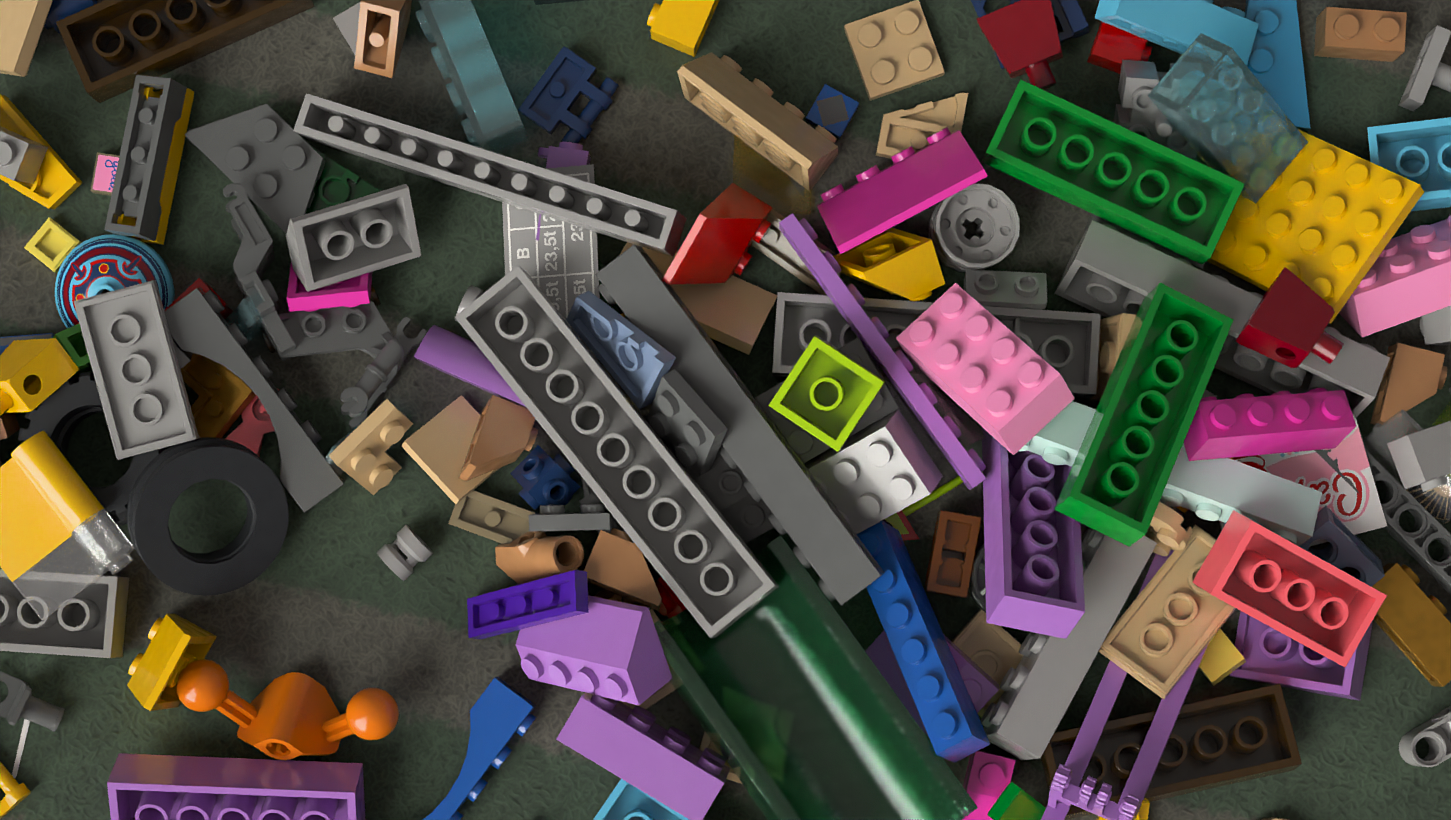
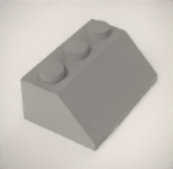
(353, 238)

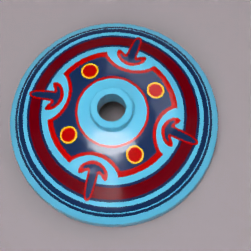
(108, 264)

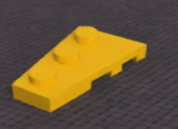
(54, 179)

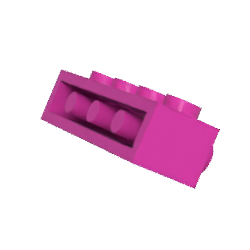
(1268, 424)

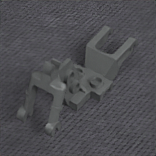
(320, 330)

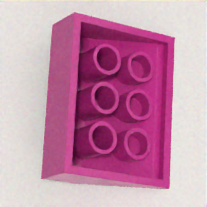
(899, 190)

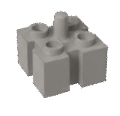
(1140, 113)

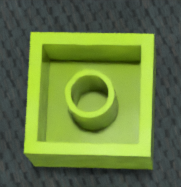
(827, 393)

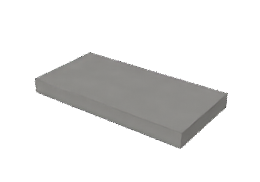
(136, 369)

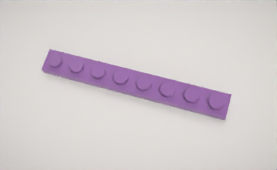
(873, 335)

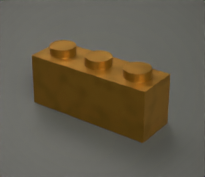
(1415, 623)

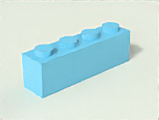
(1179, 22)

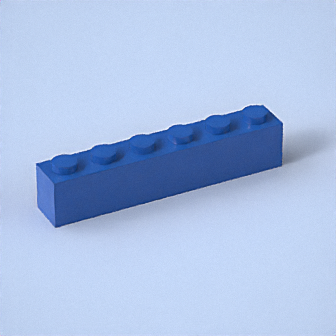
(922, 648)

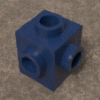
(545, 479)

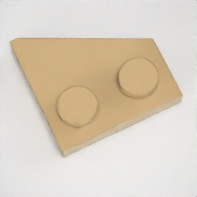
(914, 125)

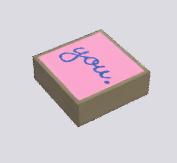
(104, 173)

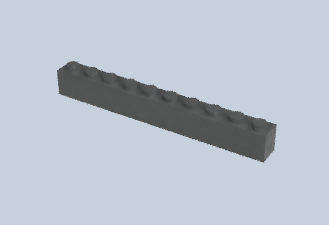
(752, 438)

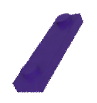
(528, 604)

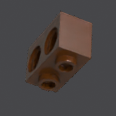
(952, 554)

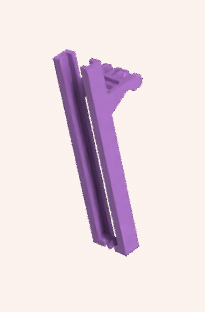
(1066, 782)

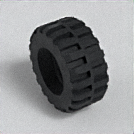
(60, 417)

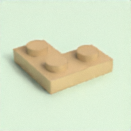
(364, 450)

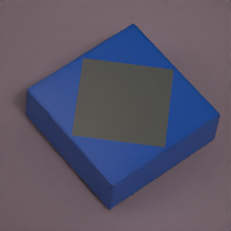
(832, 111)

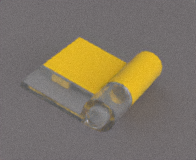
(53, 528)

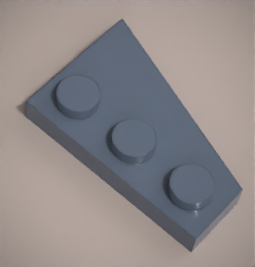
(621, 347)

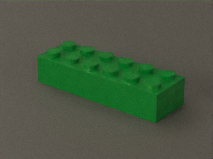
(1113, 172)
(1144, 415)

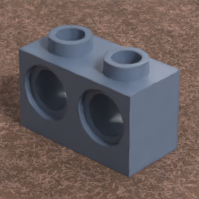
(1344, 548)

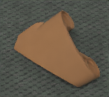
(535, 557)

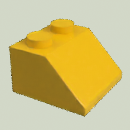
(895, 263)

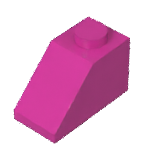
(986, 780)

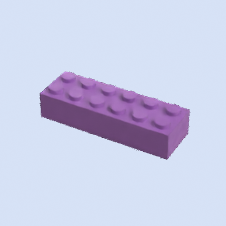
(1029, 547)
(233, 789)

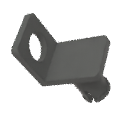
(22, 704)

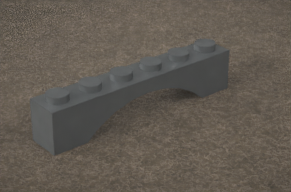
(201, 329)

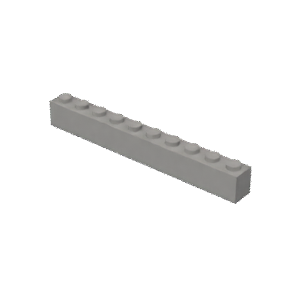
(491, 175)

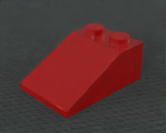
(720, 239)

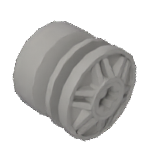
(996, 223)

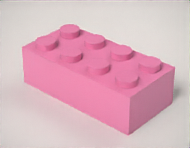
(1404, 281)
(985, 368)

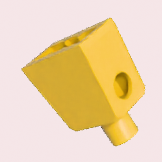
(32, 373)

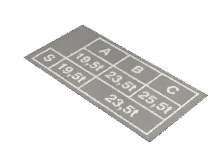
(562, 258)

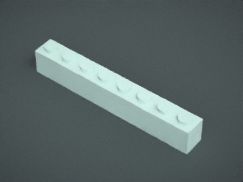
(1204, 486)

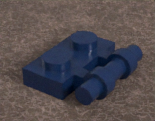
(558, 91)

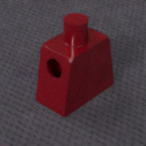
(1024, 39)
(1290, 323)

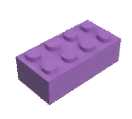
(646, 754)

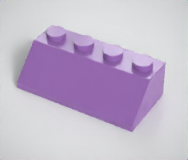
(599, 652)

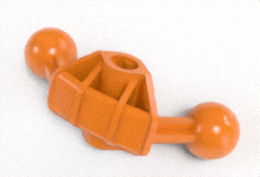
(291, 714)

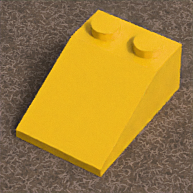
(157, 670)

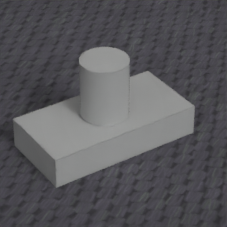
(1428, 70)

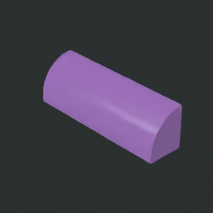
(463, 361)

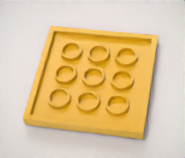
(1319, 220)

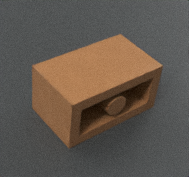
(1360, 34)

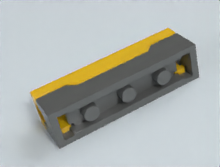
(149, 159)

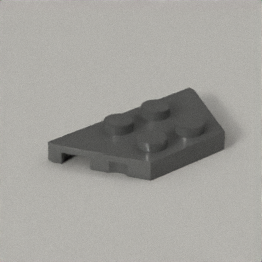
(264, 158)

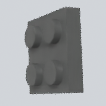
(686, 423)

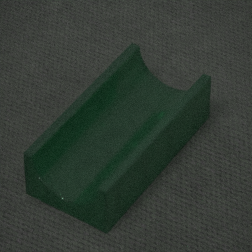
(807, 710)

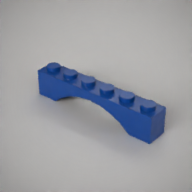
(493, 723)

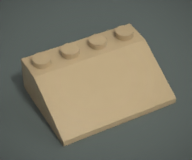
(757, 118)

